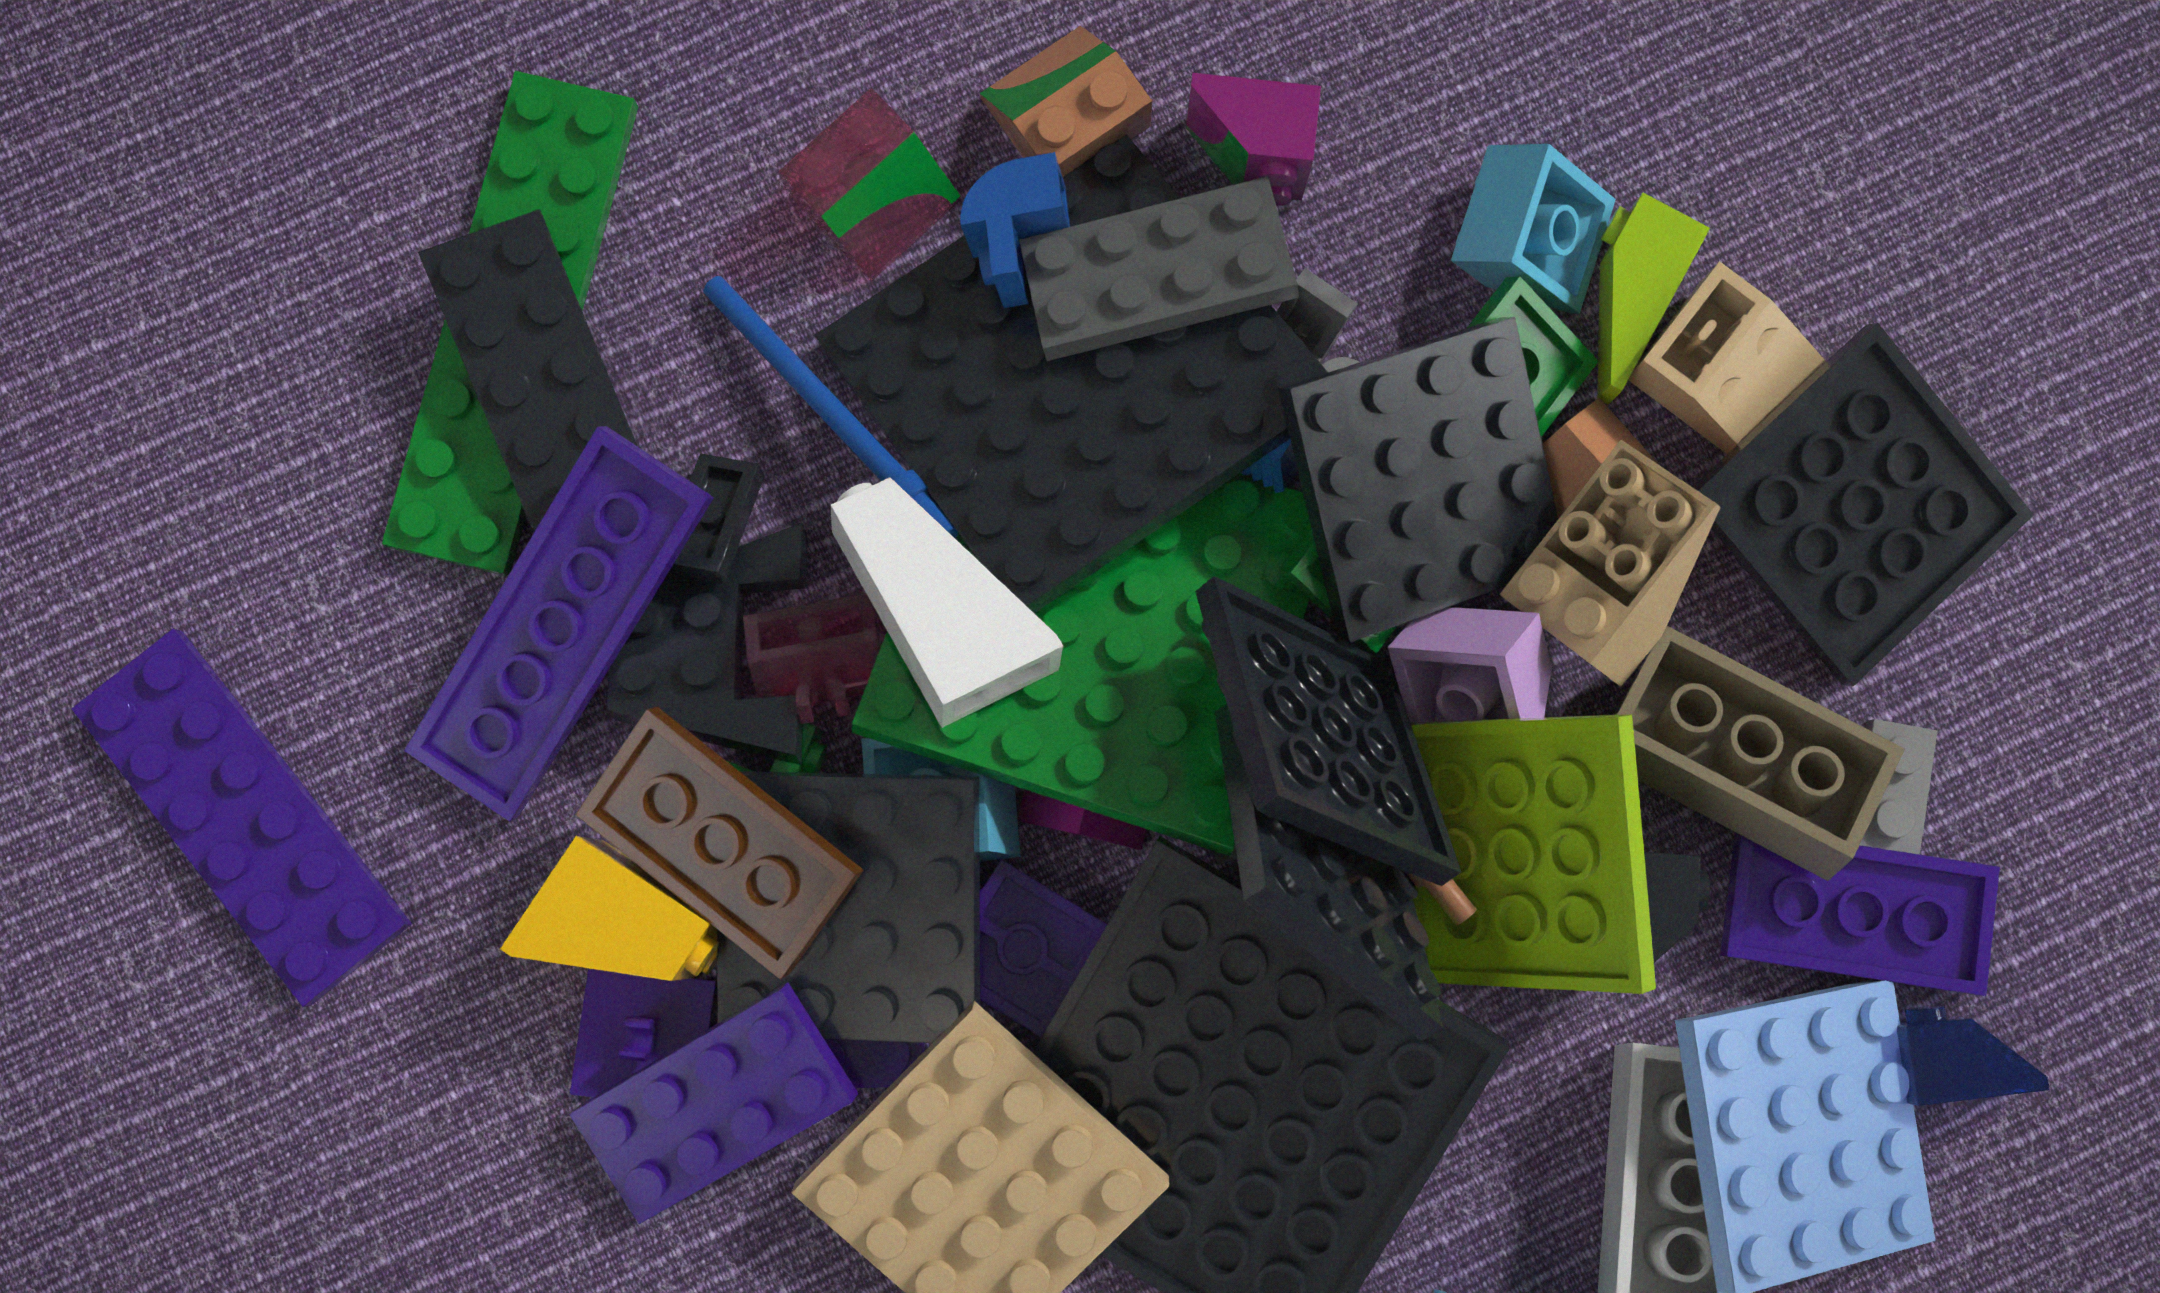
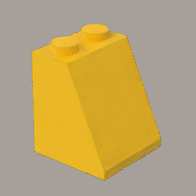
(612, 918)

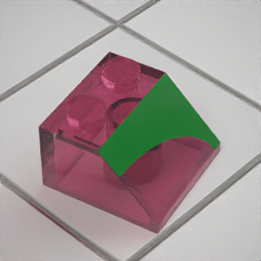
(869, 184)

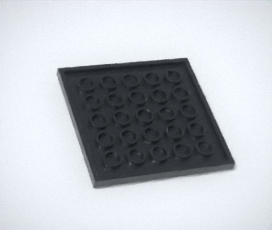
(1071, 454)
(1259, 1087)

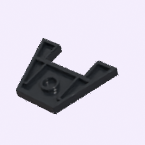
(690, 654)

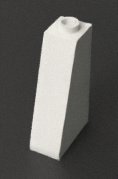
(942, 608)

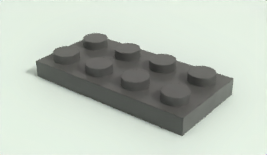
(1158, 268)

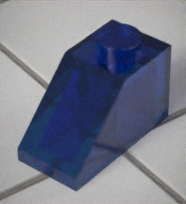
(1959, 1060)

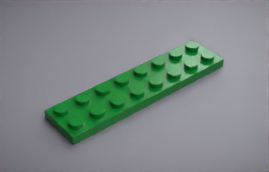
(553, 153)

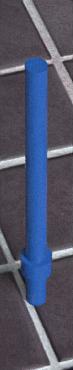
(820, 397)

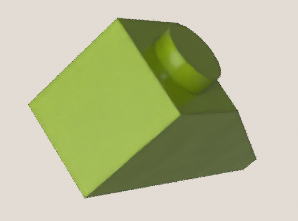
(1638, 279)

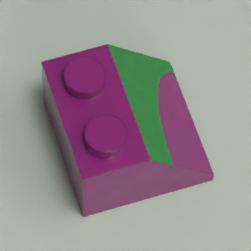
(1256, 129)

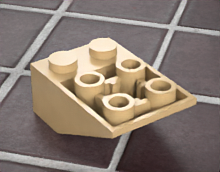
(1726, 359)
(1616, 562)

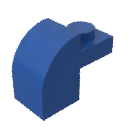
(1011, 205)

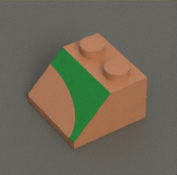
(1070, 101)

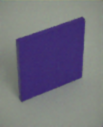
(634, 1022)

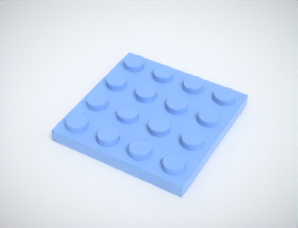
(1803, 1135)

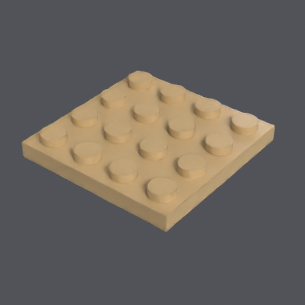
(980, 1172)

